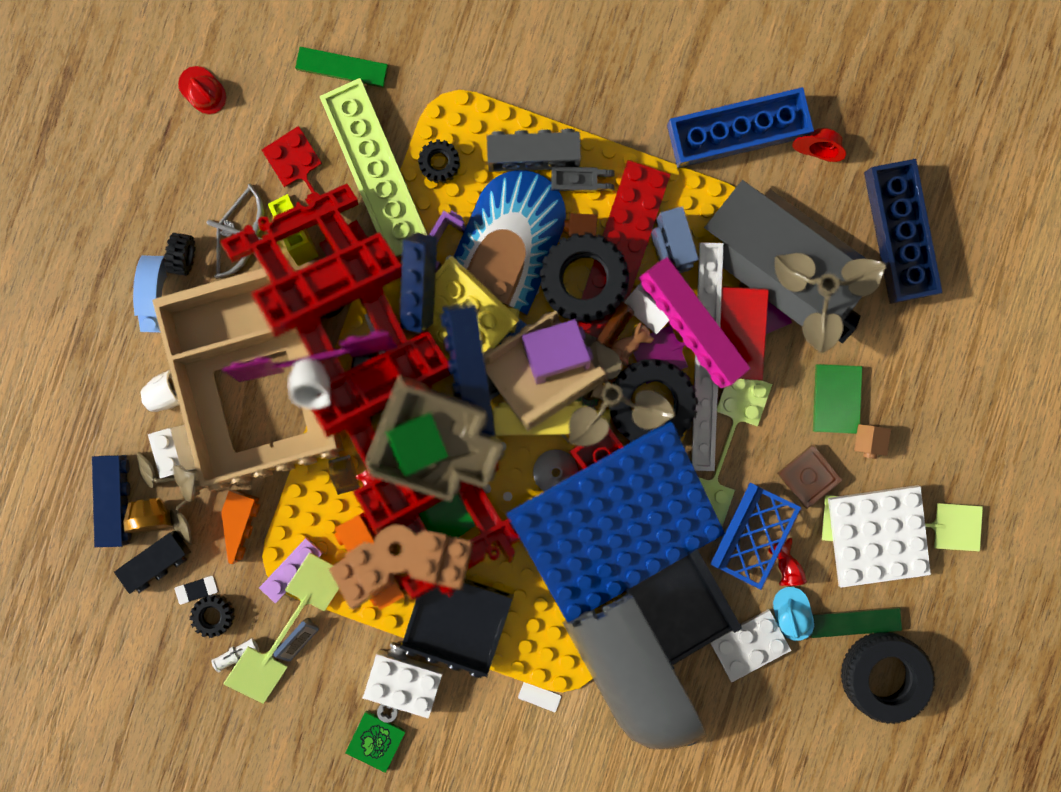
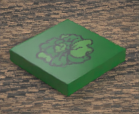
(375, 741)

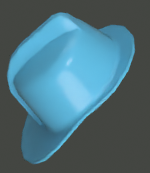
(793, 613)

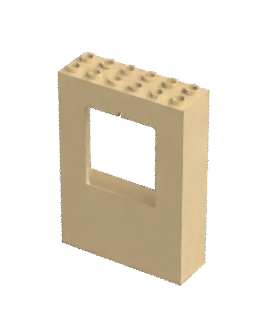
(207, 332)

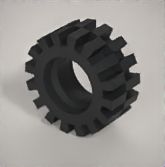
(435, 148)
(179, 254)
(225, 616)

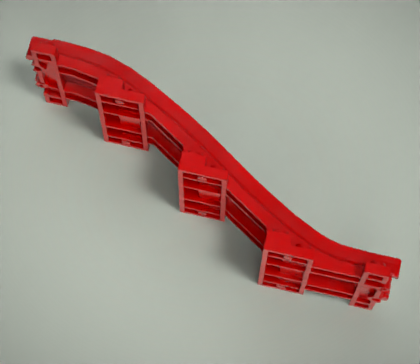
(298, 301)

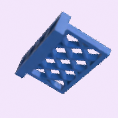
(737, 527)

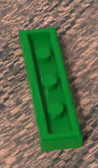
(341, 67)

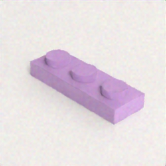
(276, 584)

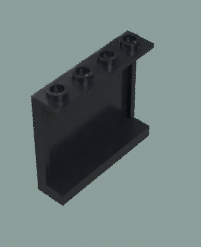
(684, 607)
(458, 628)

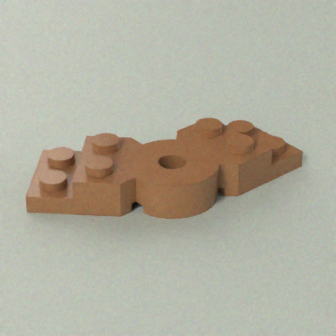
(424, 555)

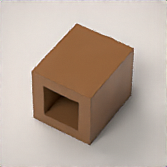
(872, 441)

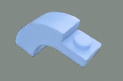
(147, 286)

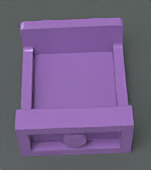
(556, 350)

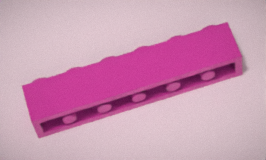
(693, 323)

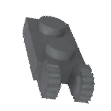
(580, 179)

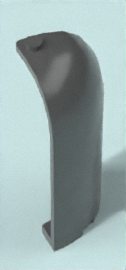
(635, 676)

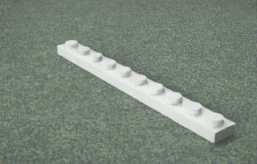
(704, 424)

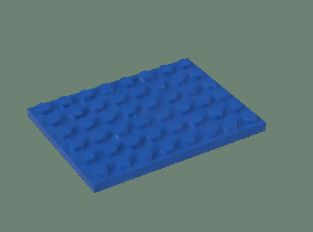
(617, 522)

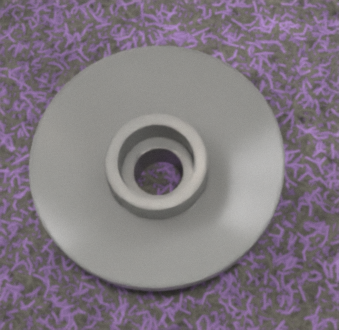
(547, 462)

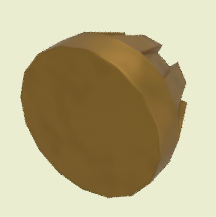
(146, 516)

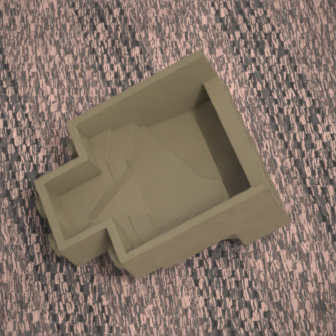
(459, 424)

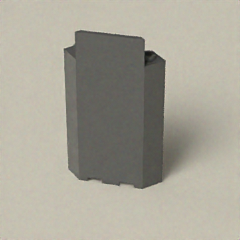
(767, 225)

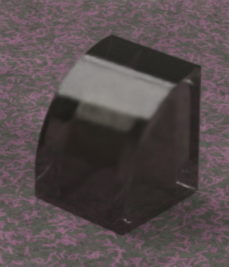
(343, 474)

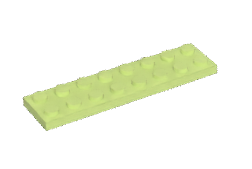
(372, 164)

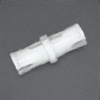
(233, 655)

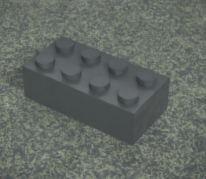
(533, 150)

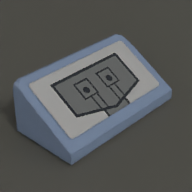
(296, 640)

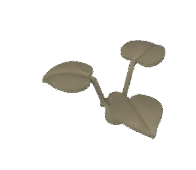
(796, 270)
(649, 412)
(189, 487)

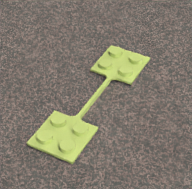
(743, 403)
(954, 527)
(259, 672)

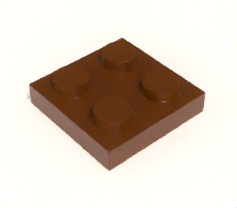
(809, 476)

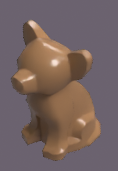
(627, 346)

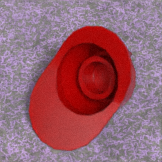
(202, 90)
(823, 144)

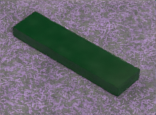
(856, 622)

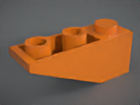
(237, 519)

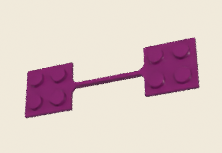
(354, 345)
(669, 349)

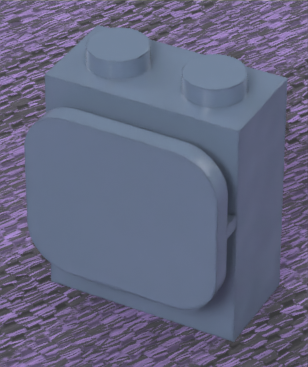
(674, 239)

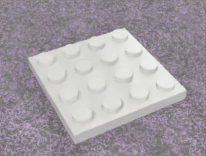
(879, 536)

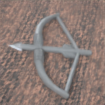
(229, 229)

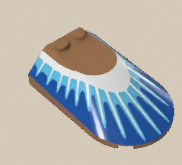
(511, 235)

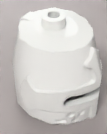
(306, 382)
(158, 393)

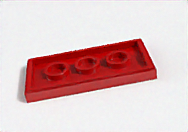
(745, 325)

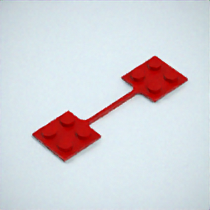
(293, 160)

